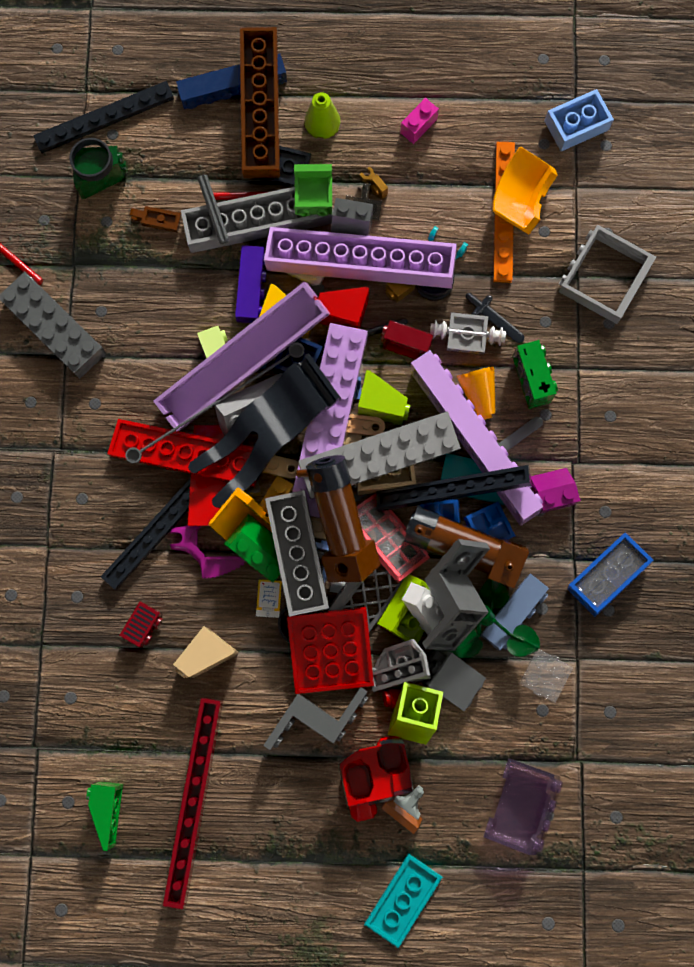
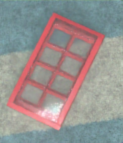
(389, 533)

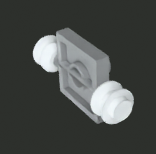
(467, 333)

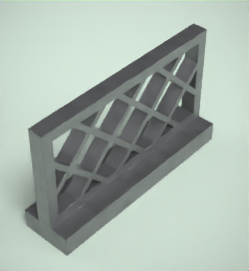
(350, 588)

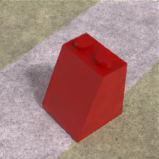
(345, 306)

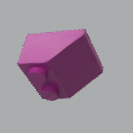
(555, 489)

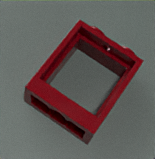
(405, 340)

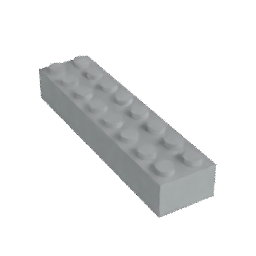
(247, 219)
(393, 449)

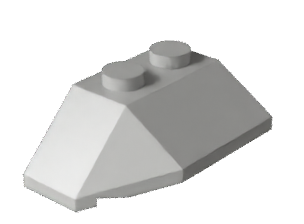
(400, 664)

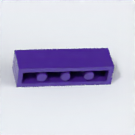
(250, 284)

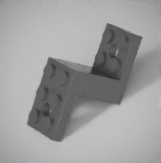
(456, 595)
(316, 719)

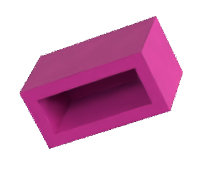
(419, 120)

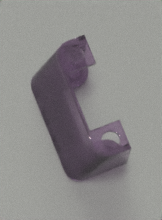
(524, 808)

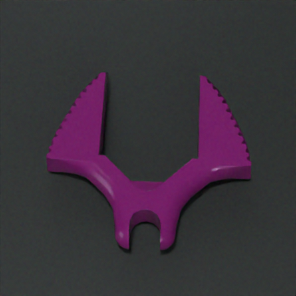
(209, 566)

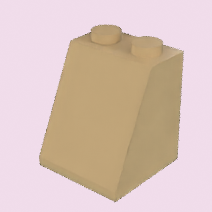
(203, 654)

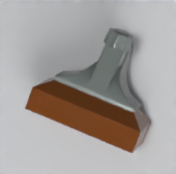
(405, 809)

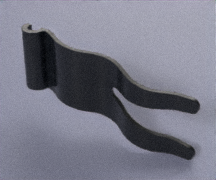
(276, 418)

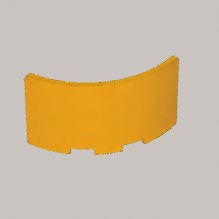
(521, 189)
(235, 511)

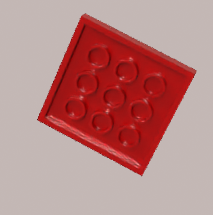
(330, 650)

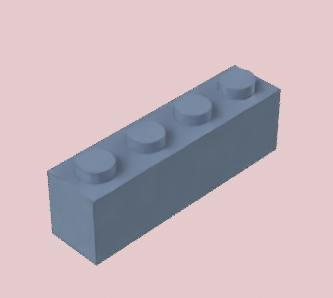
(515, 611)

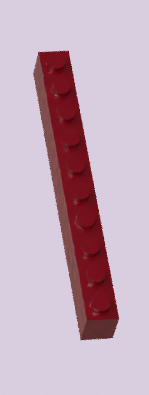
(193, 804)

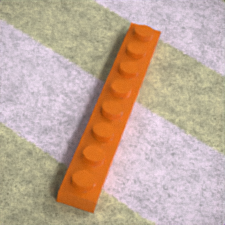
(503, 229)

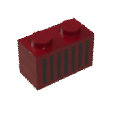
(141, 625)

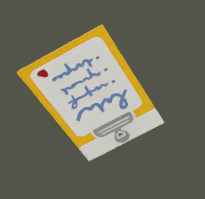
(268, 598)

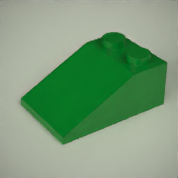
(105, 810)

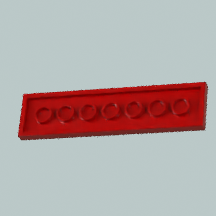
(175, 450)

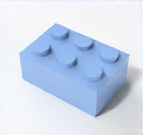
(578, 120)

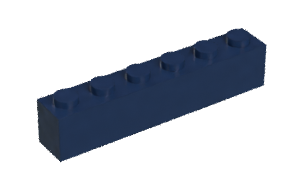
(216, 85)

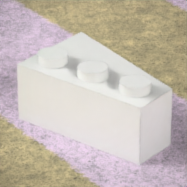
(423, 607)

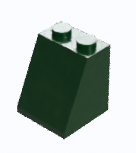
(93, 160)

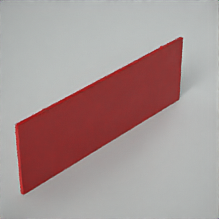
(204, 488)

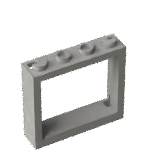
(620, 245)

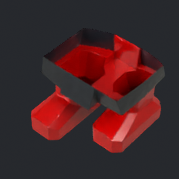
(375, 776)

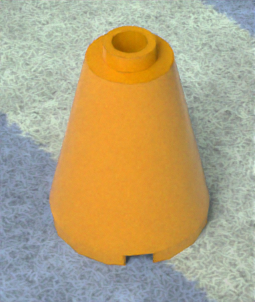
(480, 390)

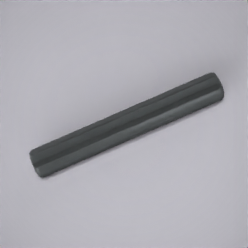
(213, 209)

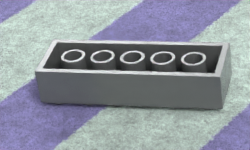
(52, 325)

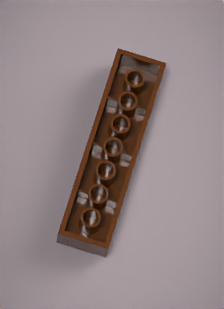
(259, 102)

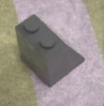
(352, 217)
(453, 678)

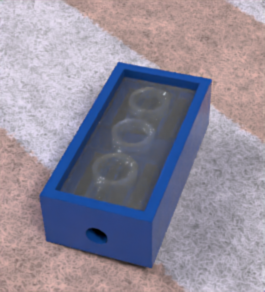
(609, 574)

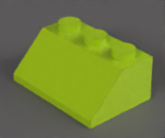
(398, 618)

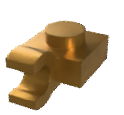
(377, 185)

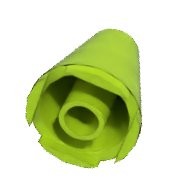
(322, 117)

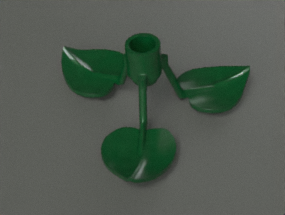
(522, 641)

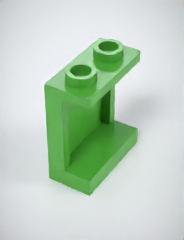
(313, 189)

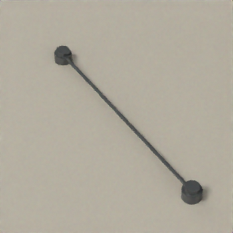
(134, 455)

